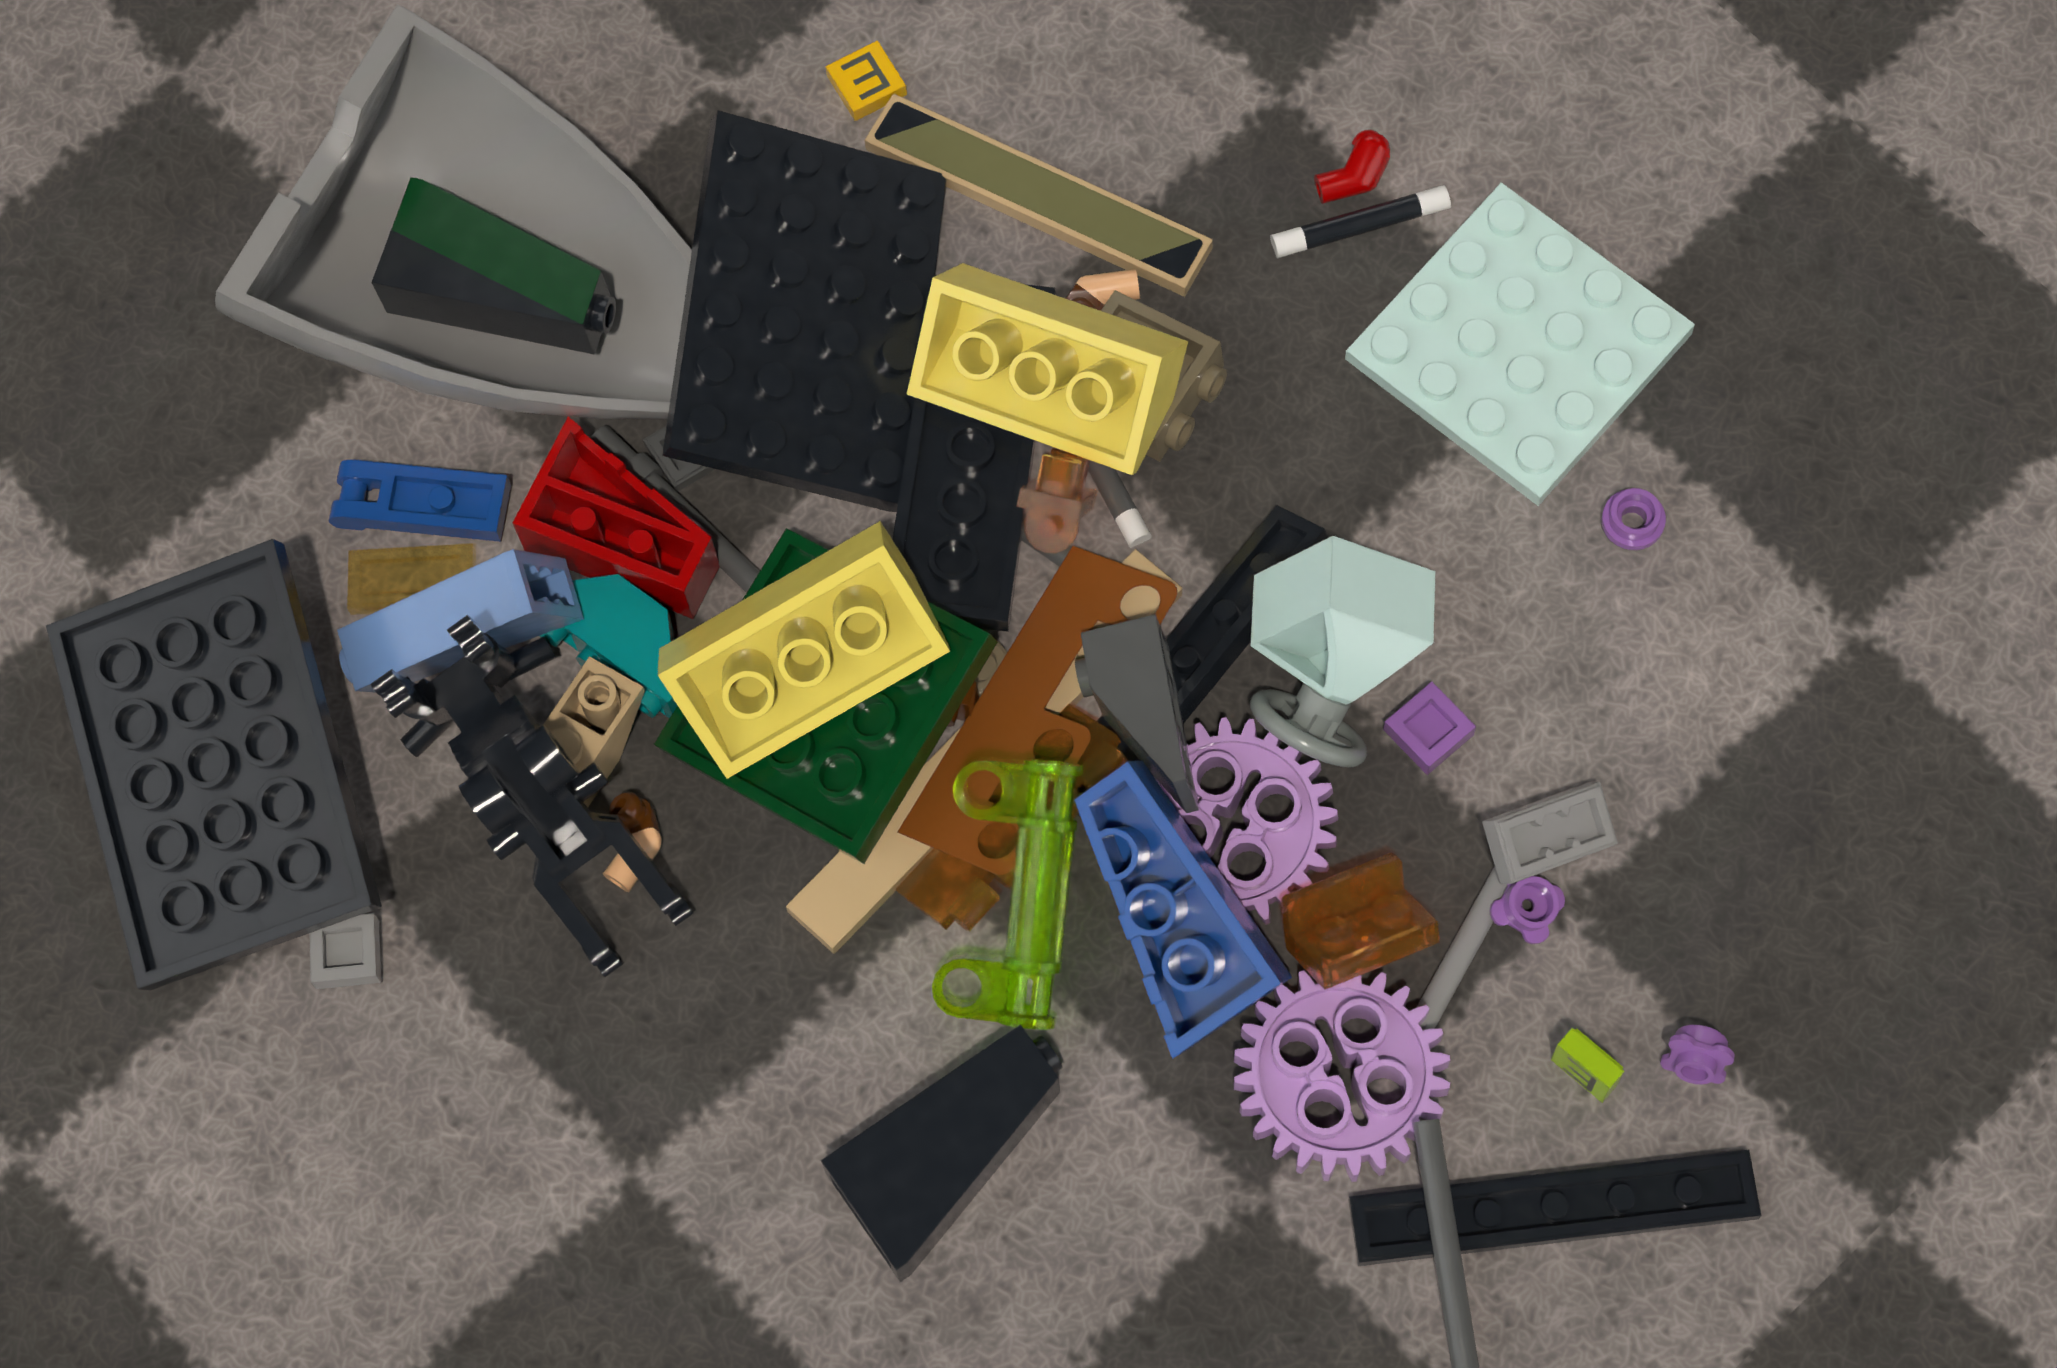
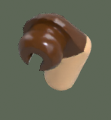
(1097, 288)
(642, 823)

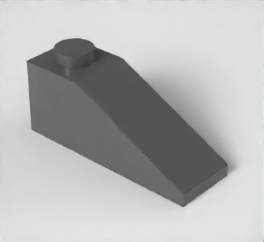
(1137, 694)

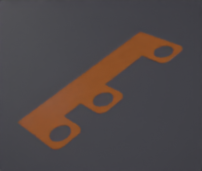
(1012, 706)

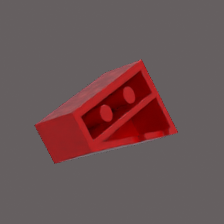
(613, 524)

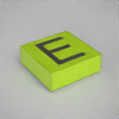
(1587, 1064)

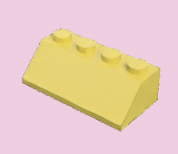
(1045, 367)
(802, 650)

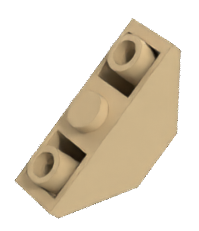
(596, 717)

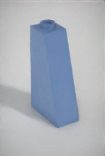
(506, 596)

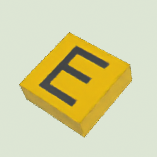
(865, 80)

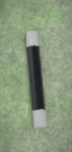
(1360, 221)

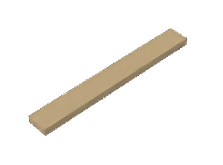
(850, 891)

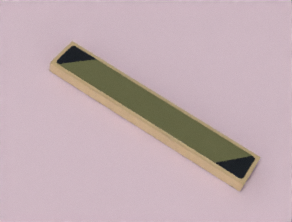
(1041, 195)

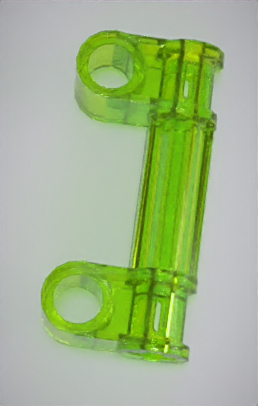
(1036, 897)

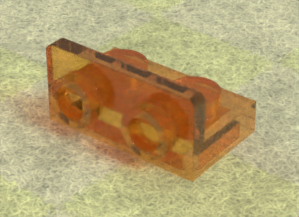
(1356, 922)

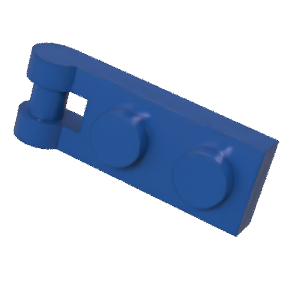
(421, 500)

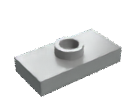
(1549, 832)

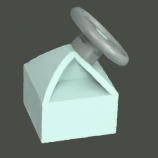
(1341, 627)

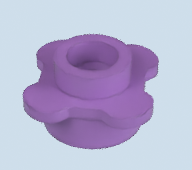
(1533, 925)
(1698, 1055)

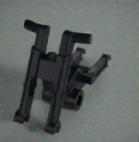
(523, 777)

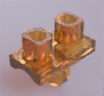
(1056, 501)

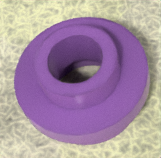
(1638, 502)

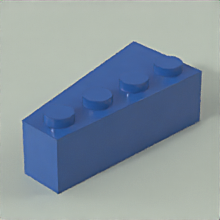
(1184, 921)

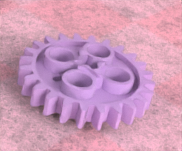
(1286, 845)
(1285, 1090)

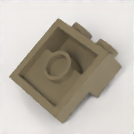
(1200, 375)

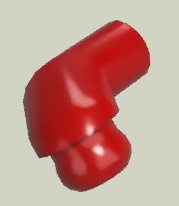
(1361, 171)

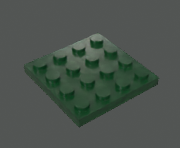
(858, 766)

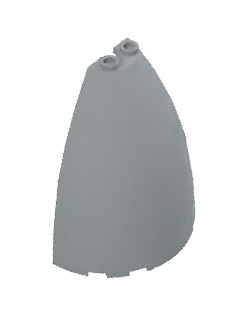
(465, 126)

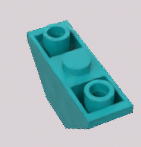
(624, 633)

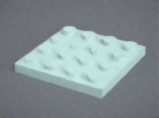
(1519, 343)

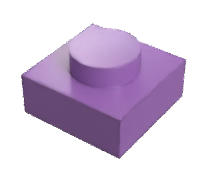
(1429, 728)

